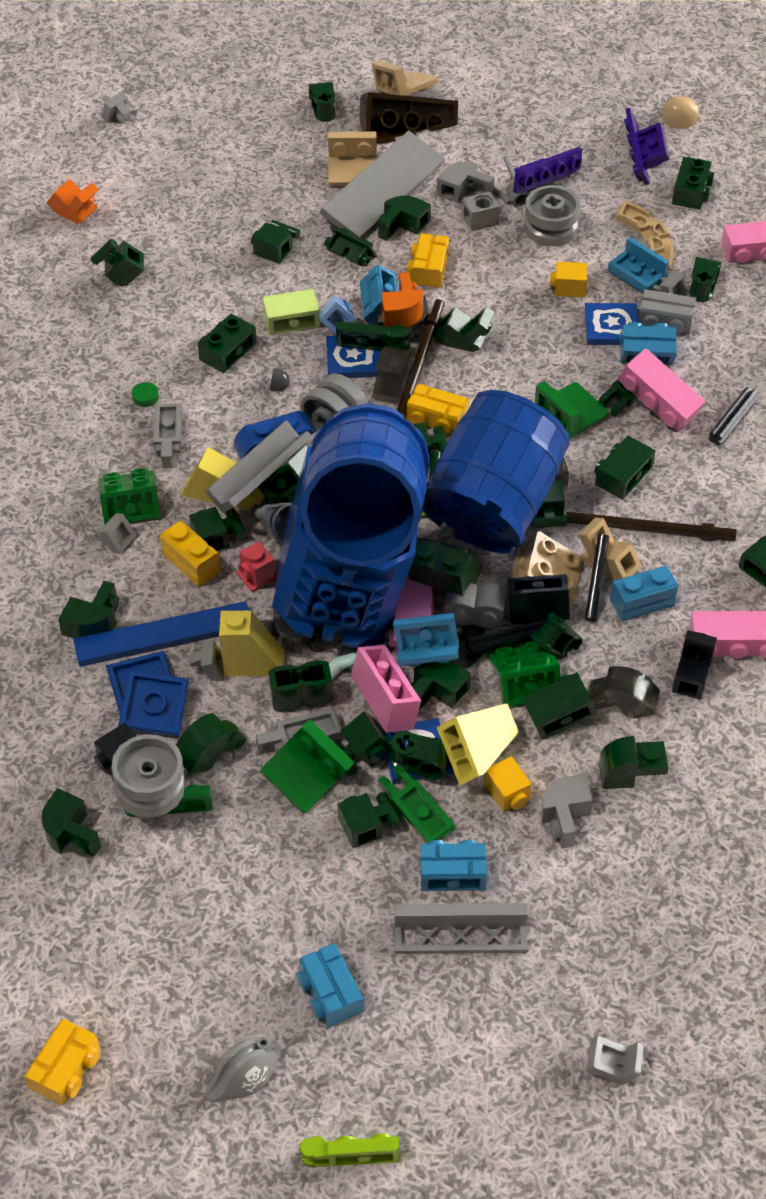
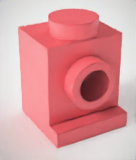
(256, 566)

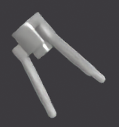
(511, 197)

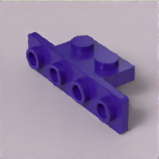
(647, 144)
(547, 170)

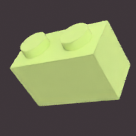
(291, 311)

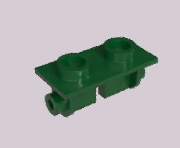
(358, 249)

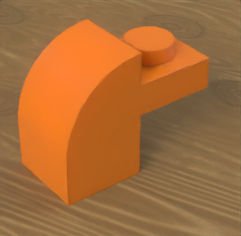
(72, 202)
(402, 306)

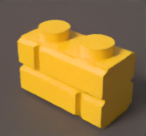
(429, 260)
(436, 408)
(190, 553)
(62, 1062)

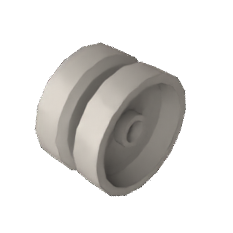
(551, 215)
(330, 397)
(148, 775)

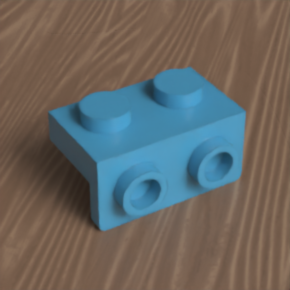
(639, 266)
(426, 639)

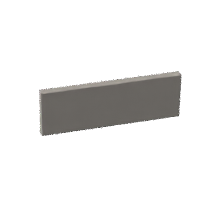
(391, 175)

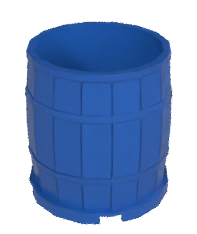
(496, 470)
(365, 485)

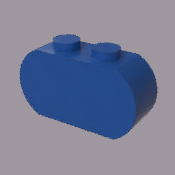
(254, 433)

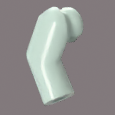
(340, 663)

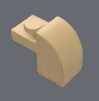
(620, 556)

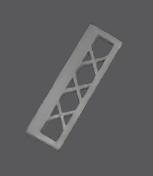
(256, 466)
(461, 917)

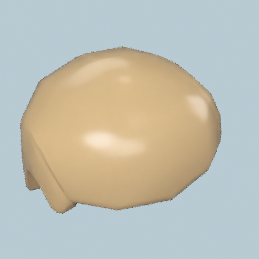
(680, 112)

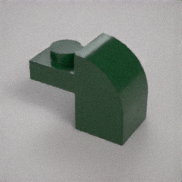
(403, 212)
(462, 332)
(89, 618)
(441, 680)
(205, 740)
(625, 759)
(63, 827)

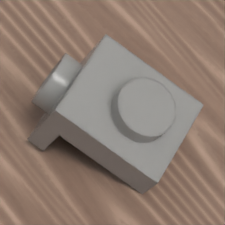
(614, 1060)

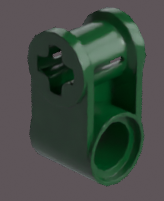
(322, 100)
(704, 278)
(557, 636)
(421, 757)

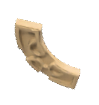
(653, 232)

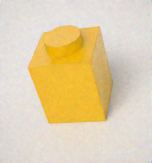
(569, 279)
(508, 784)

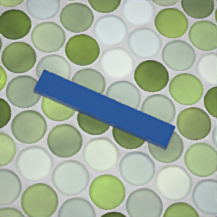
(151, 635)

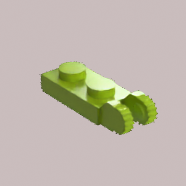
(350, 1151)

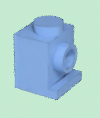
(335, 311)

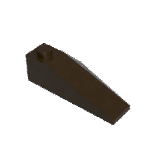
(396, 114)

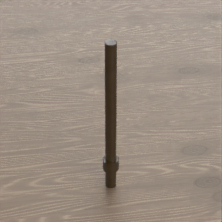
(431, 323)
(705, 531)

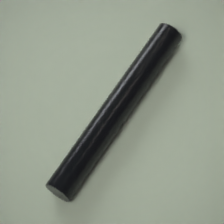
(596, 577)

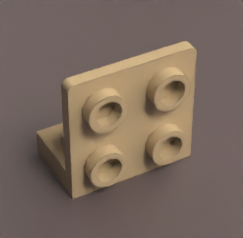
(393, 80)
(349, 155)
(545, 557)

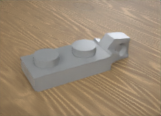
(167, 432)
(285, 729)

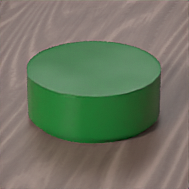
(145, 394)

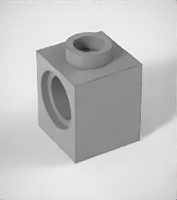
(481, 210)

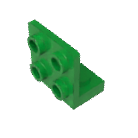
(571, 406)
(130, 495)
(523, 671)
(306, 766)

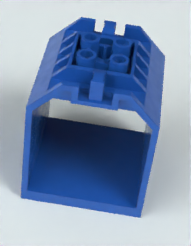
(334, 595)

